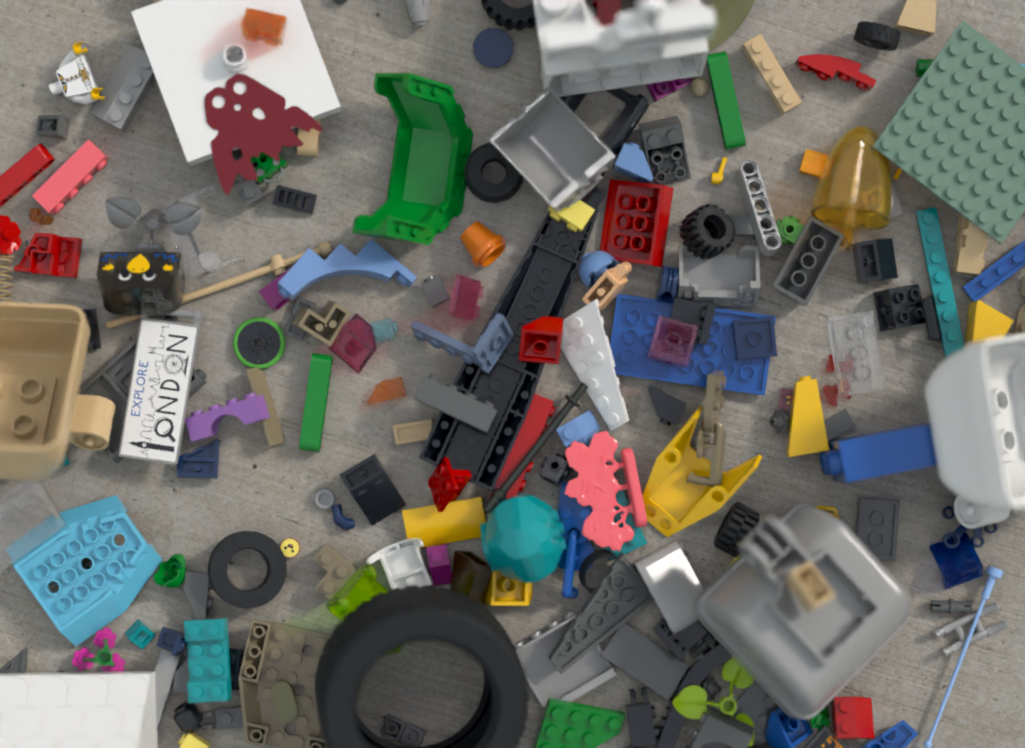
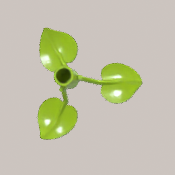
(692, 699)

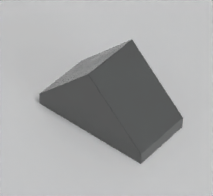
(52, 126)

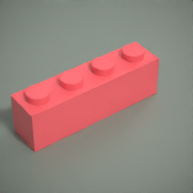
(70, 177)

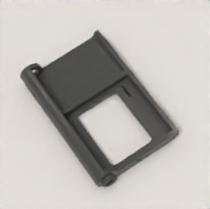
(111, 387)

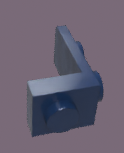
(172, 640)

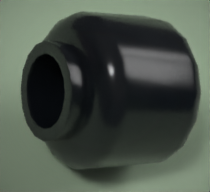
(188, 717)

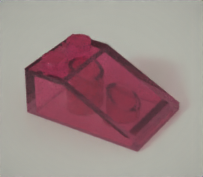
(465, 298)

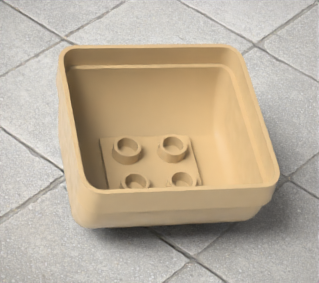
(39, 389)

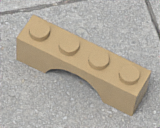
(777, 82)

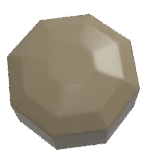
(699, 87)

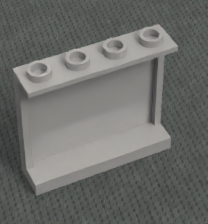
(546, 679)

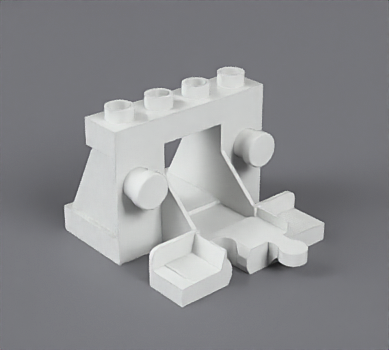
(643, 47)

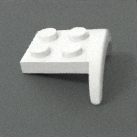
(403, 563)

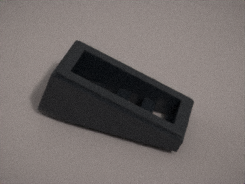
(278, 192)

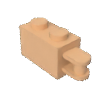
(608, 285)

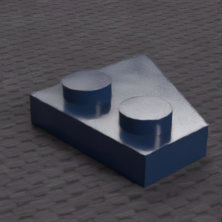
(200, 463)

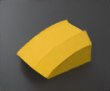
(507, 592)

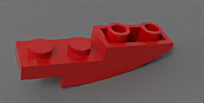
(828, 65)

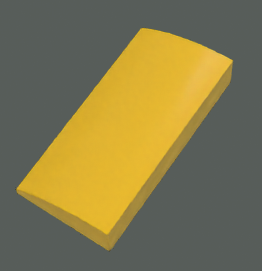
(457, 522)

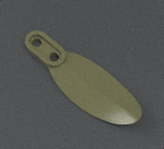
(728, 18)

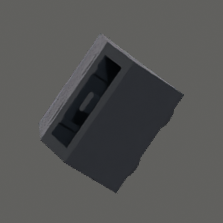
(373, 489)

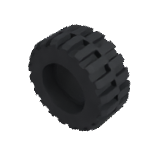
(510, 16)

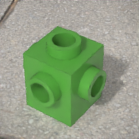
(795, 229)

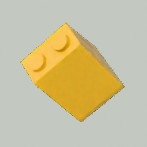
(985, 323)

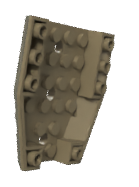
(276, 655)

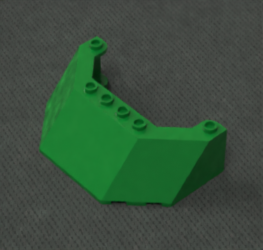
(426, 164)

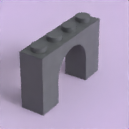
(721, 728)

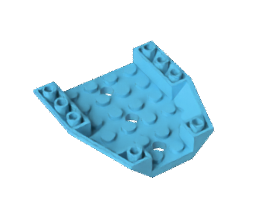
(94, 595)

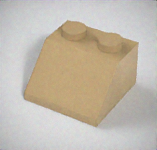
(809, 587)

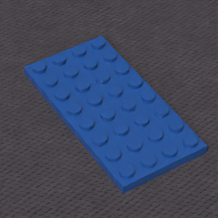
(631, 337)

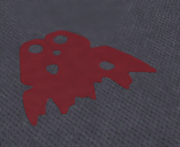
(249, 133)

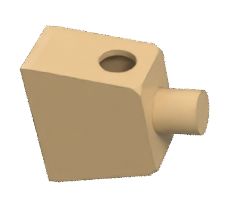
(917, 17)

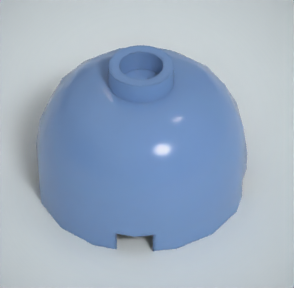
(594, 265)

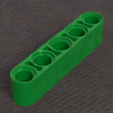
(725, 100)
(315, 402)

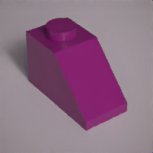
(439, 564)

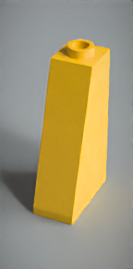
(807, 423)

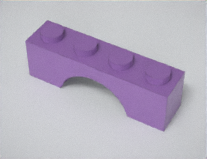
(206, 424)

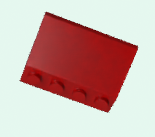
(636, 222)

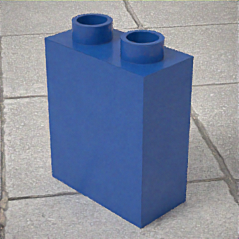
(879, 453)

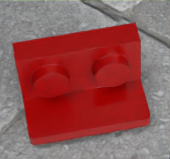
(447, 483)

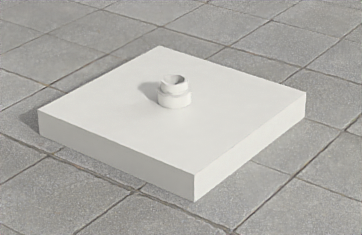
(202, 46)

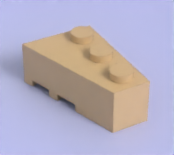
(969, 248)

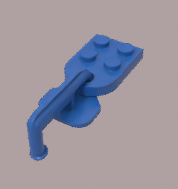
(578, 546)

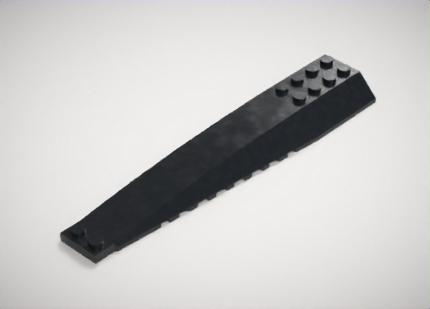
(535, 290)

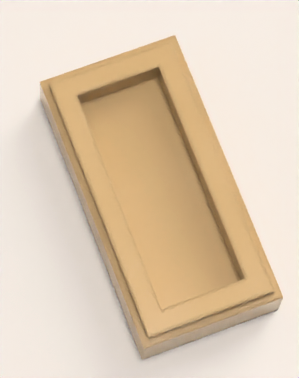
(412, 431)

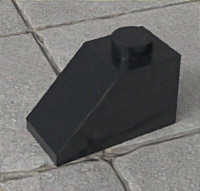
(666, 406)

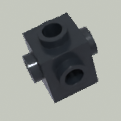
(553, 475)

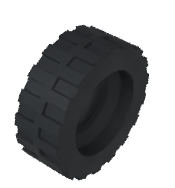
(877, 36)

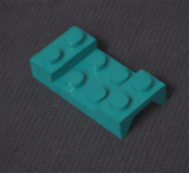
(208, 660)

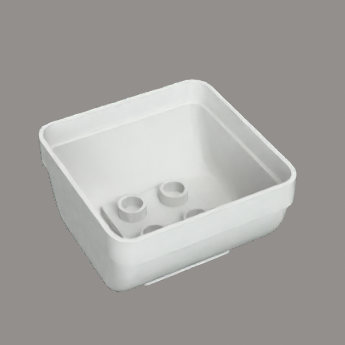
(980, 428)

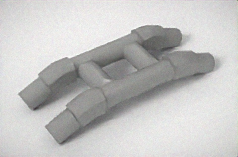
(981, 632)

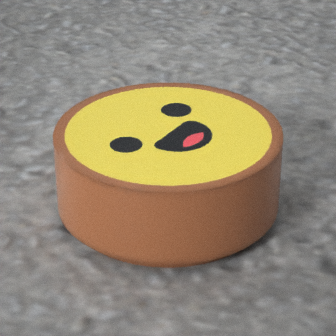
(290, 547)

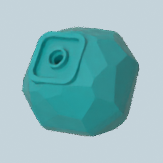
(523, 538)

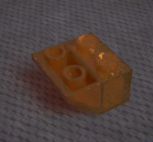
(263, 26)

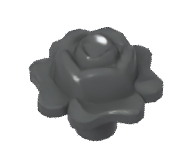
(780, 421)
(711, 687)

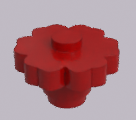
(9, 236)

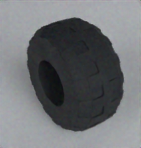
(479, 187)

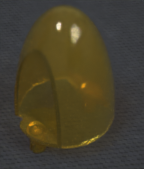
(854, 185)

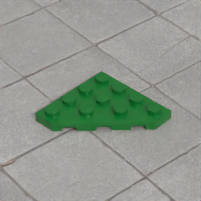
(577, 725)

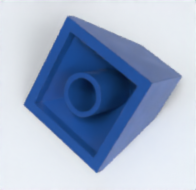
(786, 731)

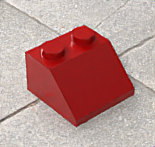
(852, 718)

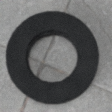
(275, 569)

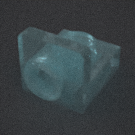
(384, 329)

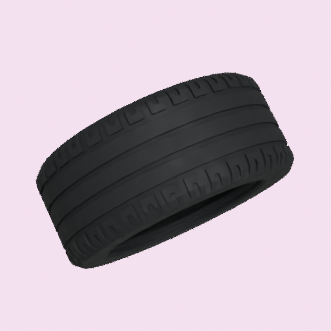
(410, 617)

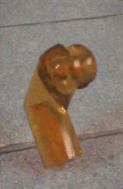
(40, 219)

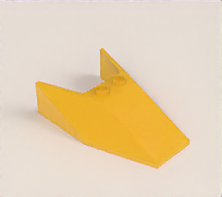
(676, 504)

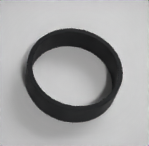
(588, 561)

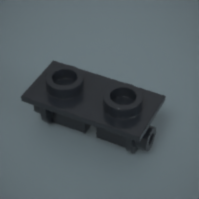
(94, 339)

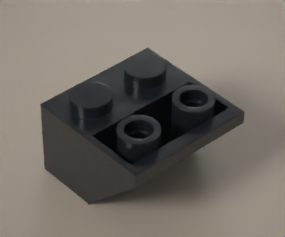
(874, 260)

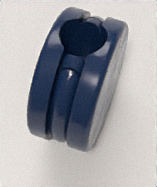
(667, 284)

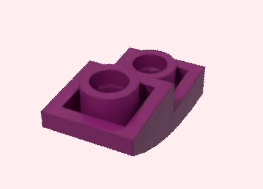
(662, 89)

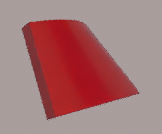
(51, 256)

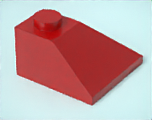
(541, 340)

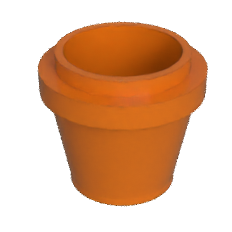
(482, 244)

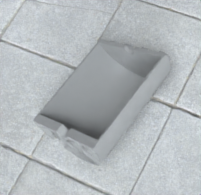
(553, 150)

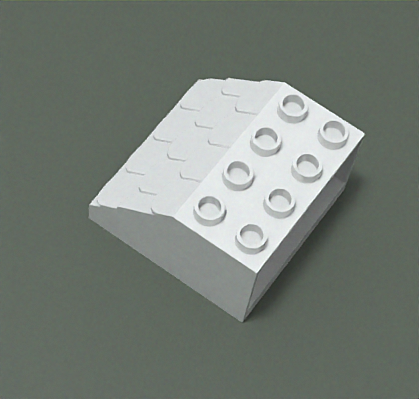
(78, 710)

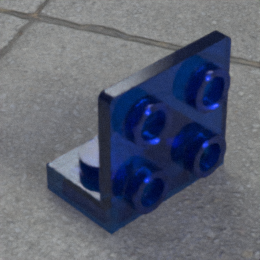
(957, 564)

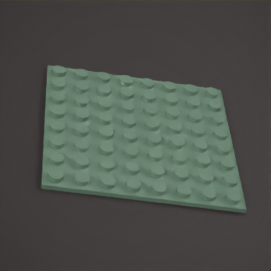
(966, 132)

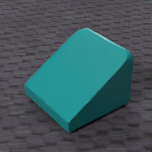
(140, 634)

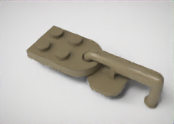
(710, 423)

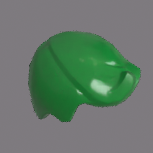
(171, 572)

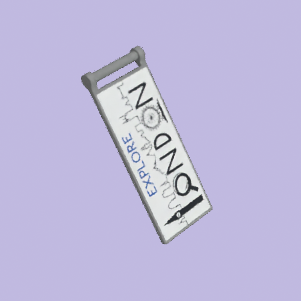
(160, 388)

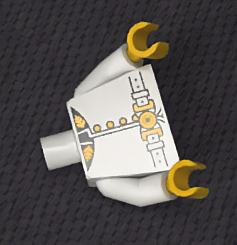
(77, 78)

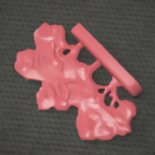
(598, 488)

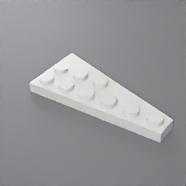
(593, 362)

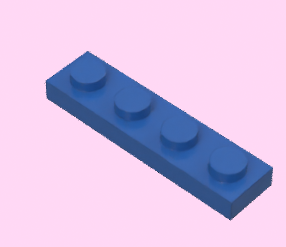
(996, 273)

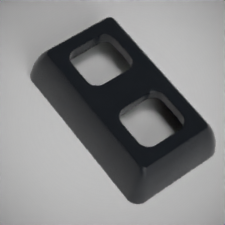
(930, 319)

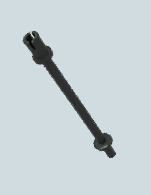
(500, 494)

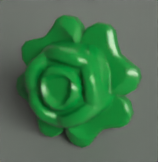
(820, 719)

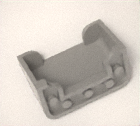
(722, 280)
(671, 584)

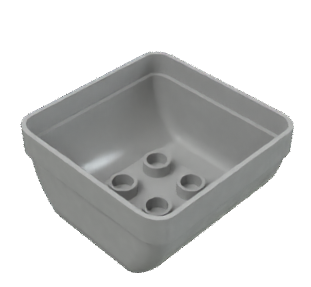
(787, 651)

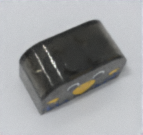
(141, 282)

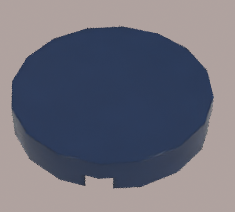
(493, 48)

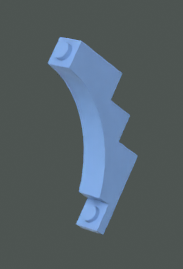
(370, 262)

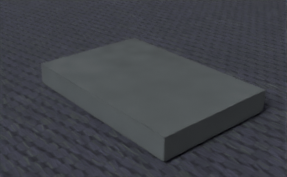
(878, 526)

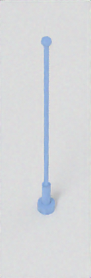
(993, 574)

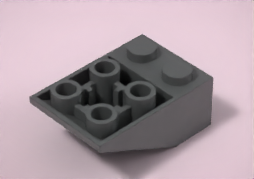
(665, 150)

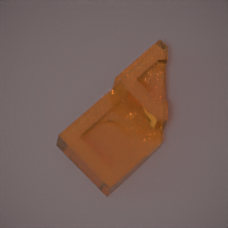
(387, 390)

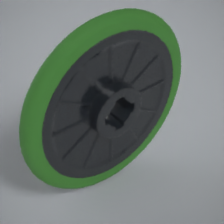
(272, 340)

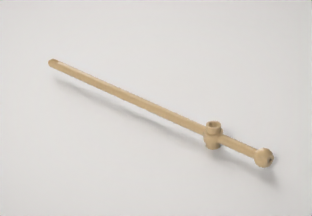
(277, 266)

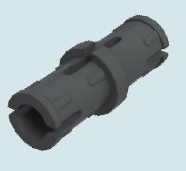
(951, 606)

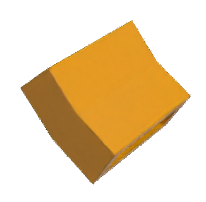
(812, 162)

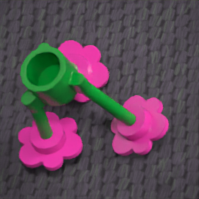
(109, 662)

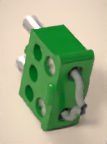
(269, 168)

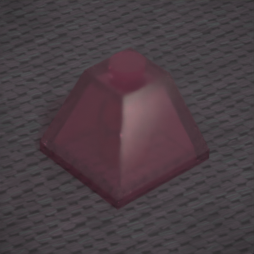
(355, 343)

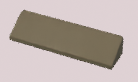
(271, 425)

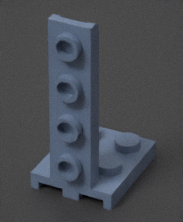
(486, 351)

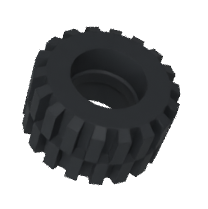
(717, 224)
(735, 528)

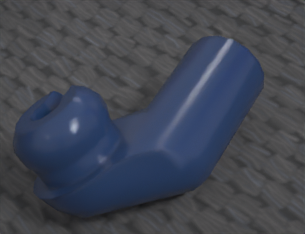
(340, 520)

